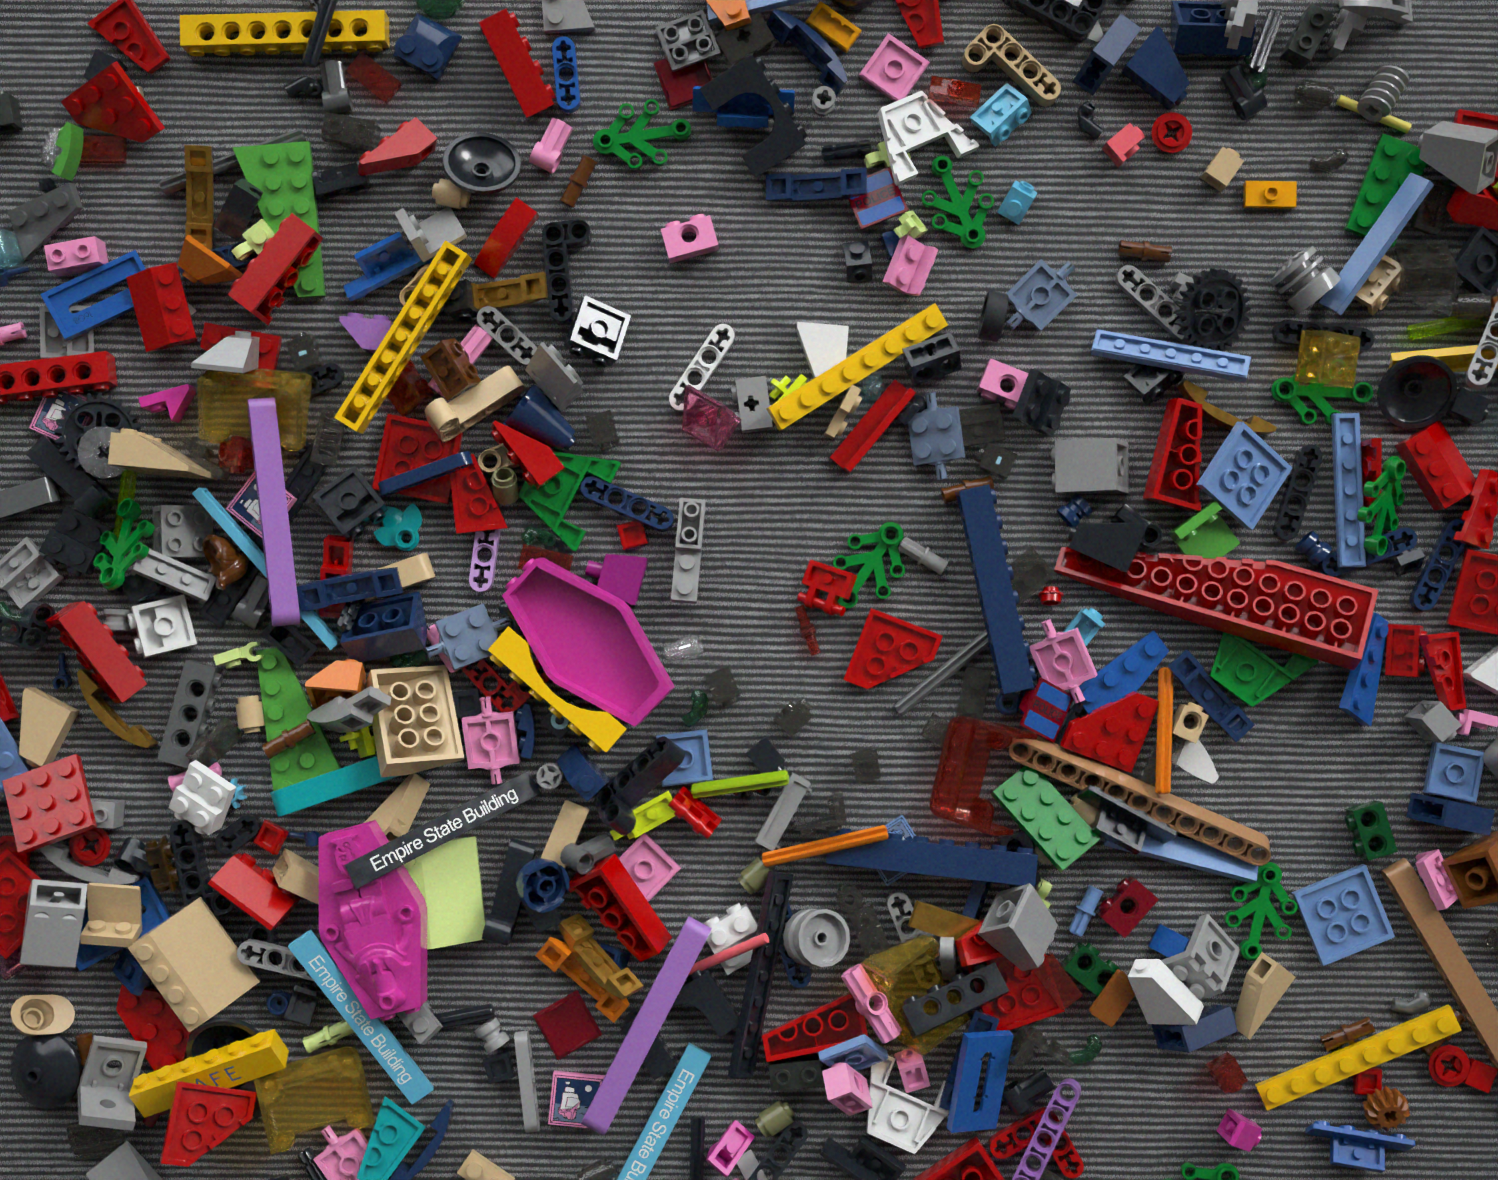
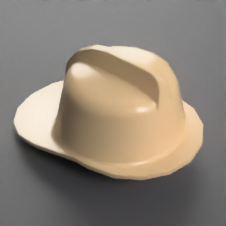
(42, 1014)

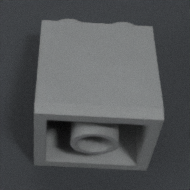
(1461, 153)
(1091, 466)
(1019, 926)

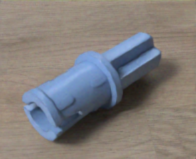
(1085, 910)

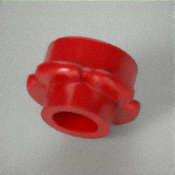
(1050, 596)

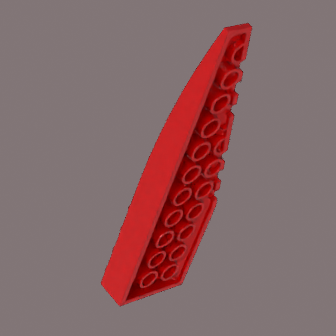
(1243, 598)

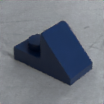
(131, 973)

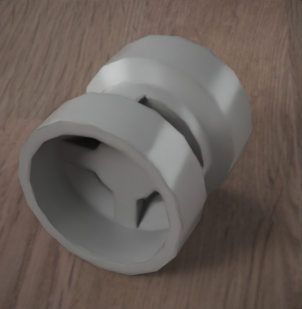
(490, 1032)

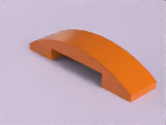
(558, 955)

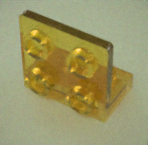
(1327, 358)

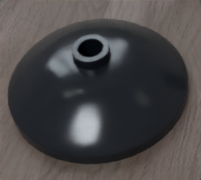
(481, 163)
(1423, 403)
(217, 1034)
(56, 1068)

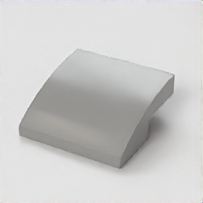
(52, 341)
(27, 574)

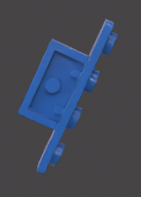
(743, 110)
(382, 264)
(1358, 1148)

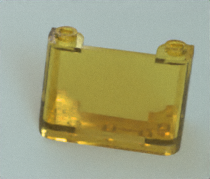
(225, 407)
(907, 972)
(313, 1095)

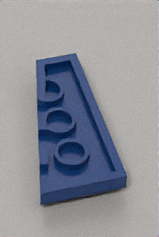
(1124, 672)
(1362, 683)

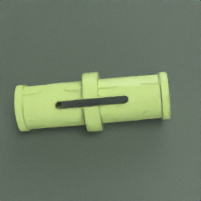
(328, 1035)

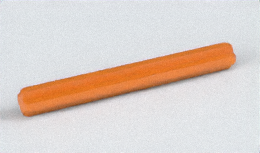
(1164, 731)
(825, 846)

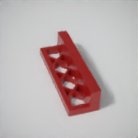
(872, 426)

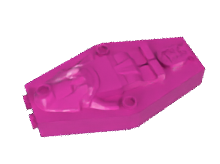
(587, 641)
(375, 930)

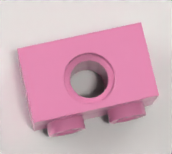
(680, 250)
(76, 256)
(993, 375)
(847, 1089)

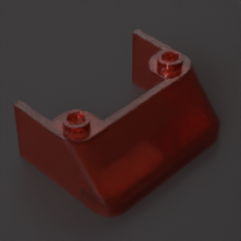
(963, 770)

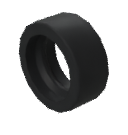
(993, 316)

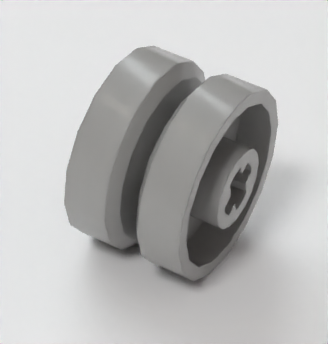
(816, 937)

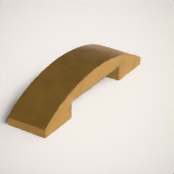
(199, 194)
(510, 292)
(1219, 417)
(91, 689)
(940, 921)
(595, 960)

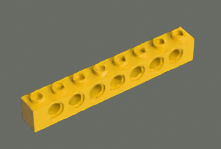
(195, 27)
(403, 337)

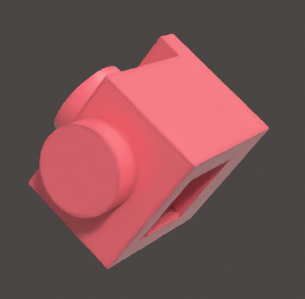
(1123, 144)

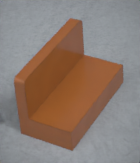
(1113, 999)

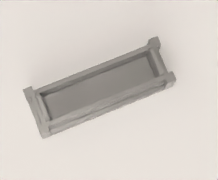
(175, 575)
(782, 812)

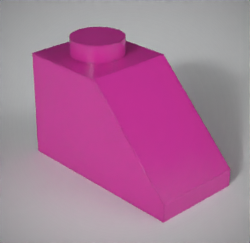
(1239, 1131)

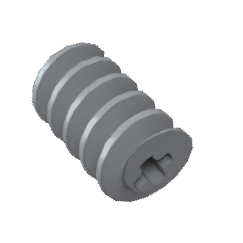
(1382, 93)

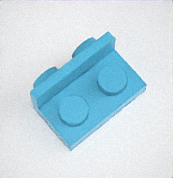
(1002, 114)

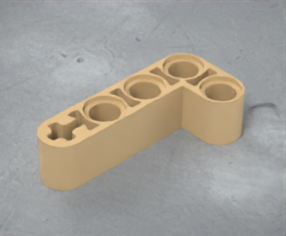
(1014, 69)
(474, 404)

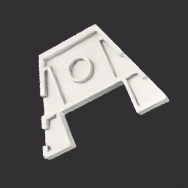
(913, 124)
(898, 1116)

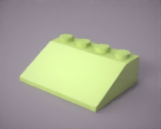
(452, 892)

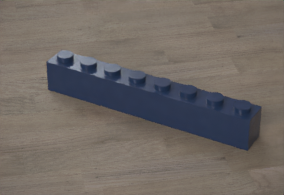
(995, 589)
(941, 859)

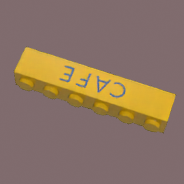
(218, 1067)

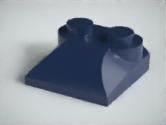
(427, 47)

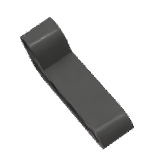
(28, 498)

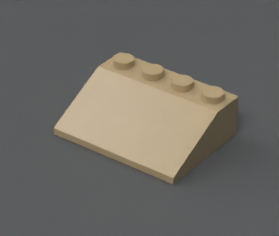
(148, 455)
(419, 724)
(194, 964)

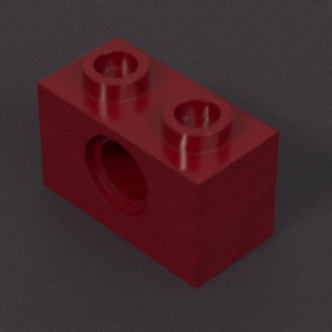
(1141, 900)

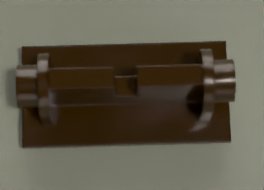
(162, 854)

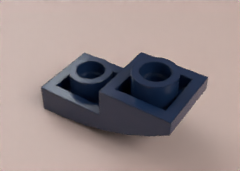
(526, 720)

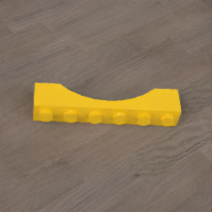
(517, 656)

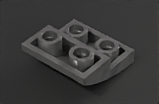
(687, 40)

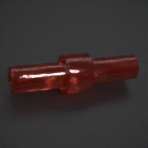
(807, 630)

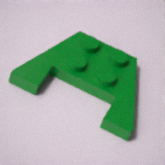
(556, 496)
(1251, 673)

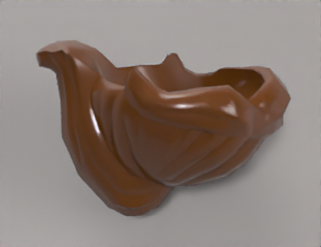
(224, 560)

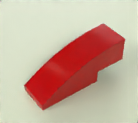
(506, 237)
(336, 562)

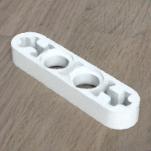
(698, 365)

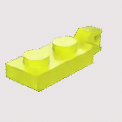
(650, 815)

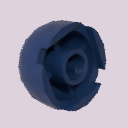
(542, 884)

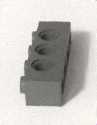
(193, 672)

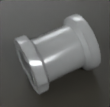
(820, 92)

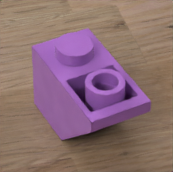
(366, 331)

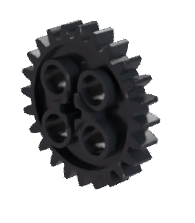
(1212, 286)
(73, 431)

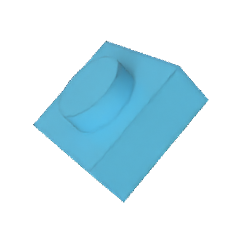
(1017, 201)
(1087, 622)

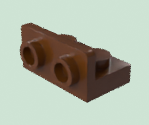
(450, 368)

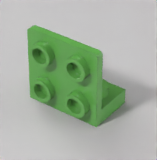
(1205, 533)

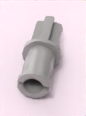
(923, 555)

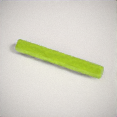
(740, 784)

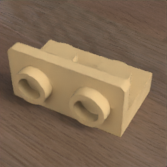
(1380, 285)

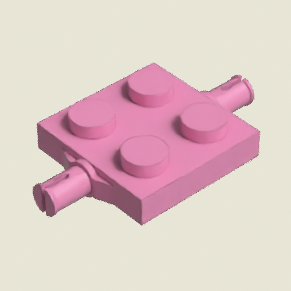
(1063, 659)
(491, 740)
(342, 1155)

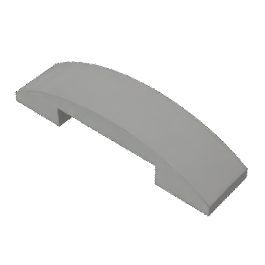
(59, 855)

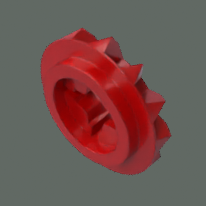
(1172, 121)
(90, 857)
(1459, 1061)

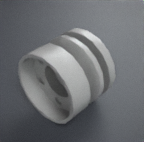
(1305, 279)

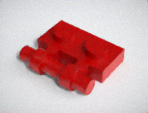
(830, 580)
(694, 812)

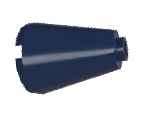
(540, 420)

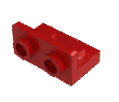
(1404, 651)

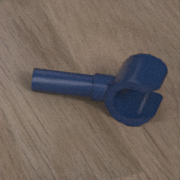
(4, 274)
(62, 673)
(311, 838)

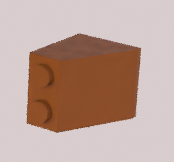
(1475, 872)

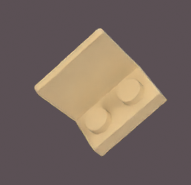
(112, 915)

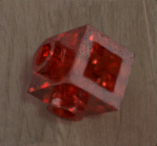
(236, 455)

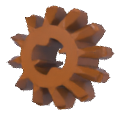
(1386, 1108)

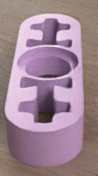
(492, 562)

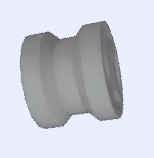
(117, 619)
(546, 778)

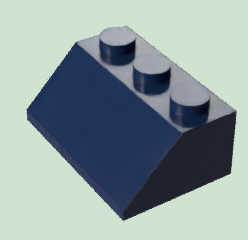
(1200, 29)
(387, 628)

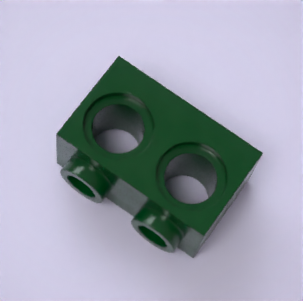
(1376, 827)
(1088, 974)

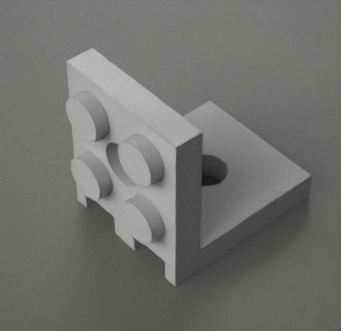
(1200, 967)
(106, 1090)

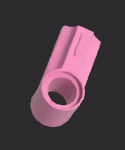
(548, 151)

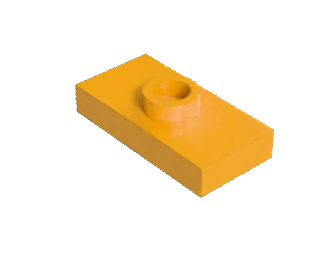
(833, 27)
(1270, 194)

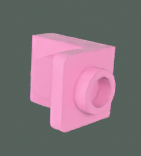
(1471, 718)
(912, 1070)

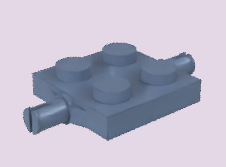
(1040, 295)
(936, 436)
(467, 636)

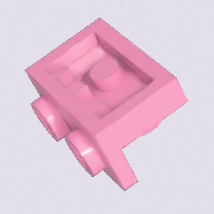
(910, 266)
(1436, 879)

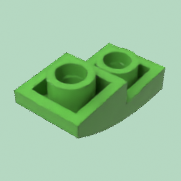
(71, 141)

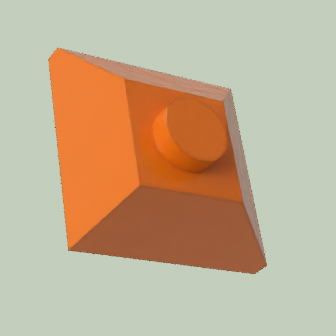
(204, 264)
(338, 679)

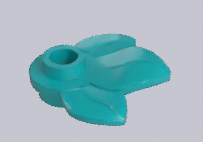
(397, 525)

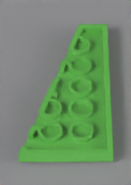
(287, 187)
(285, 708)

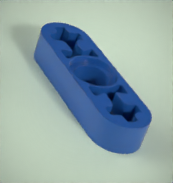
(571, 56)

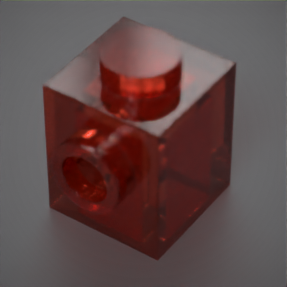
(1227, 1073)

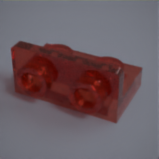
(409, 390)

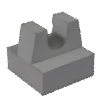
(1179, 284)

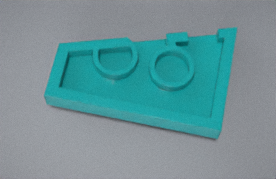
(389, 1142)

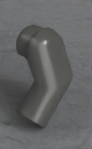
(1411, 1007)

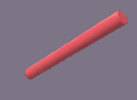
(730, 953)

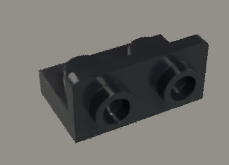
(1152, 381)

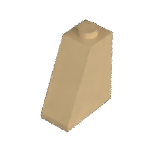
(43, 726)
(297, 875)

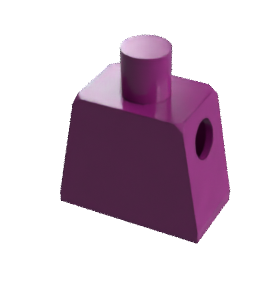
(620, 575)

